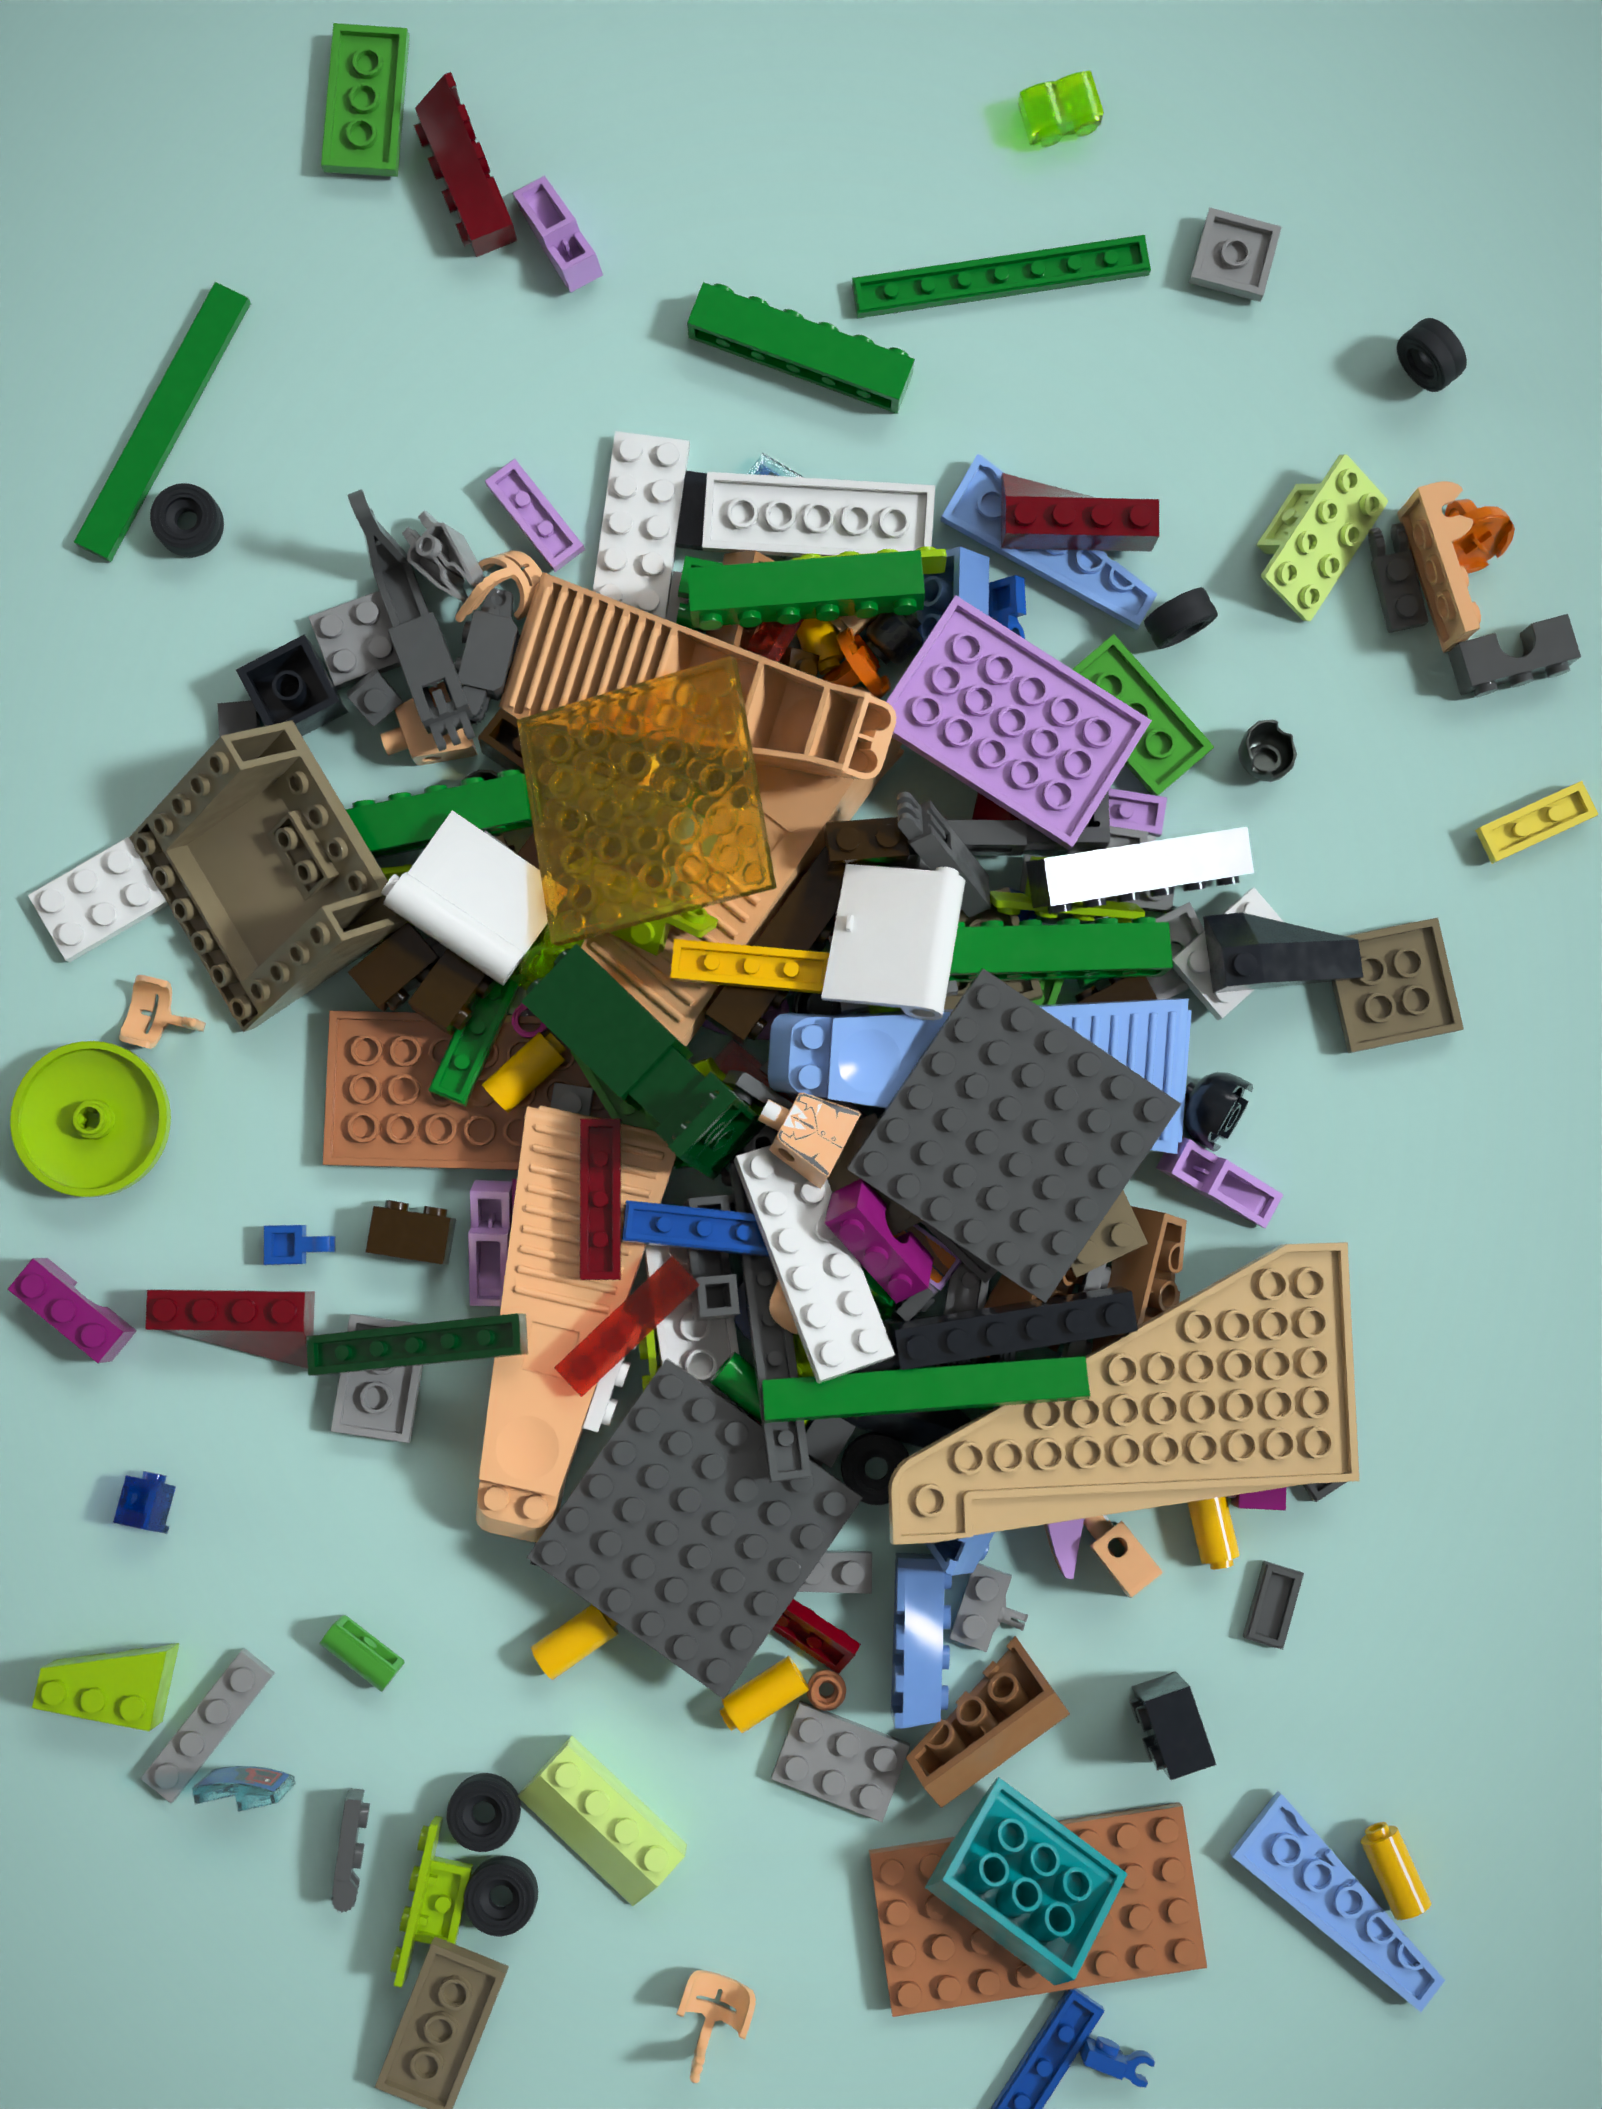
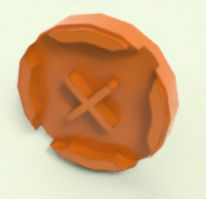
(1488, 536)
(859, 666)

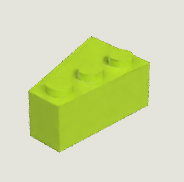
(111, 1687)

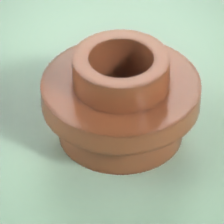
(826, 1702)

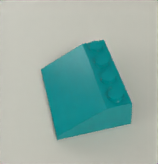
(1027, 1883)

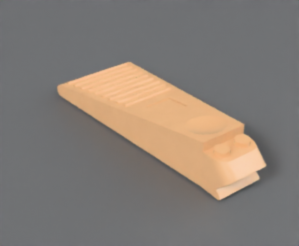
(591, 645)
(795, 820)
(531, 1408)

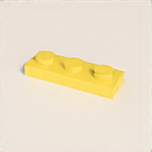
(1536, 822)

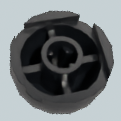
(1214, 1107)

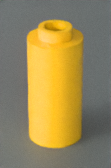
(820, 639)
(525, 1070)
(1214, 1532)
(574, 1641)
(763, 1695)
(1395, 1871)

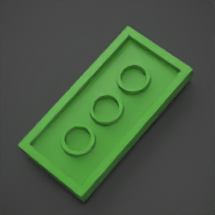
(365, 100)
(1171, 740)

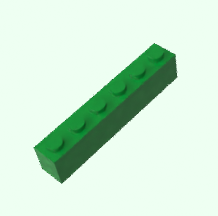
(800, 347)
(806, 589)
(410, 821)
(1062, 950)

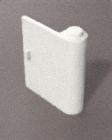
(472, 898)
(895, 938)

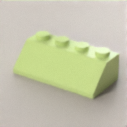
(603, 1821)

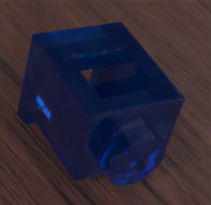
(145, 1502)

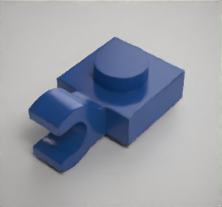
(1008, 602)
(289, 1244)
(1107, 2058)

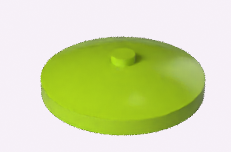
(90, 1119)

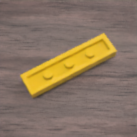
(748, 966)

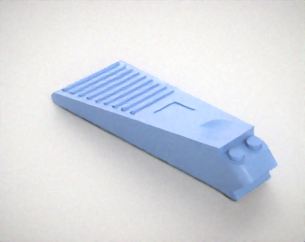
(871, 1055)

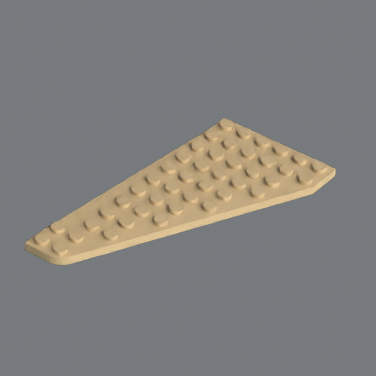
(1197, 1405)

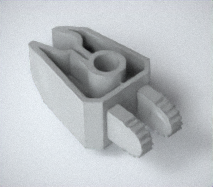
(443, 557)

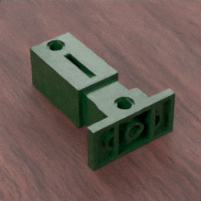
(642, 1061)

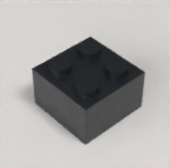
(292, 686)
(1173, 1726)

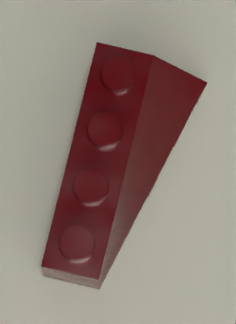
(464, 168)
(1061, 519)
(245, 1320)

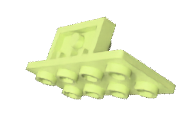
(1319, 535)

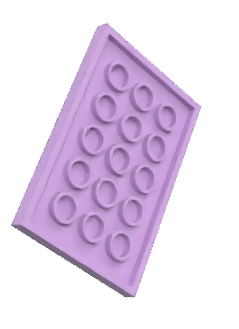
(1013, 722)

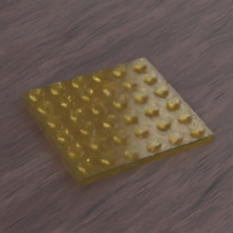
(645, 802)

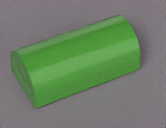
(362, 1652)

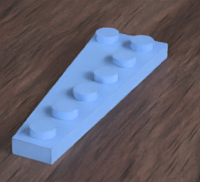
(1084, 573)
(1313, 1880)

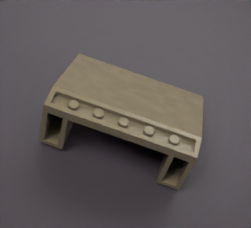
(265, 871)

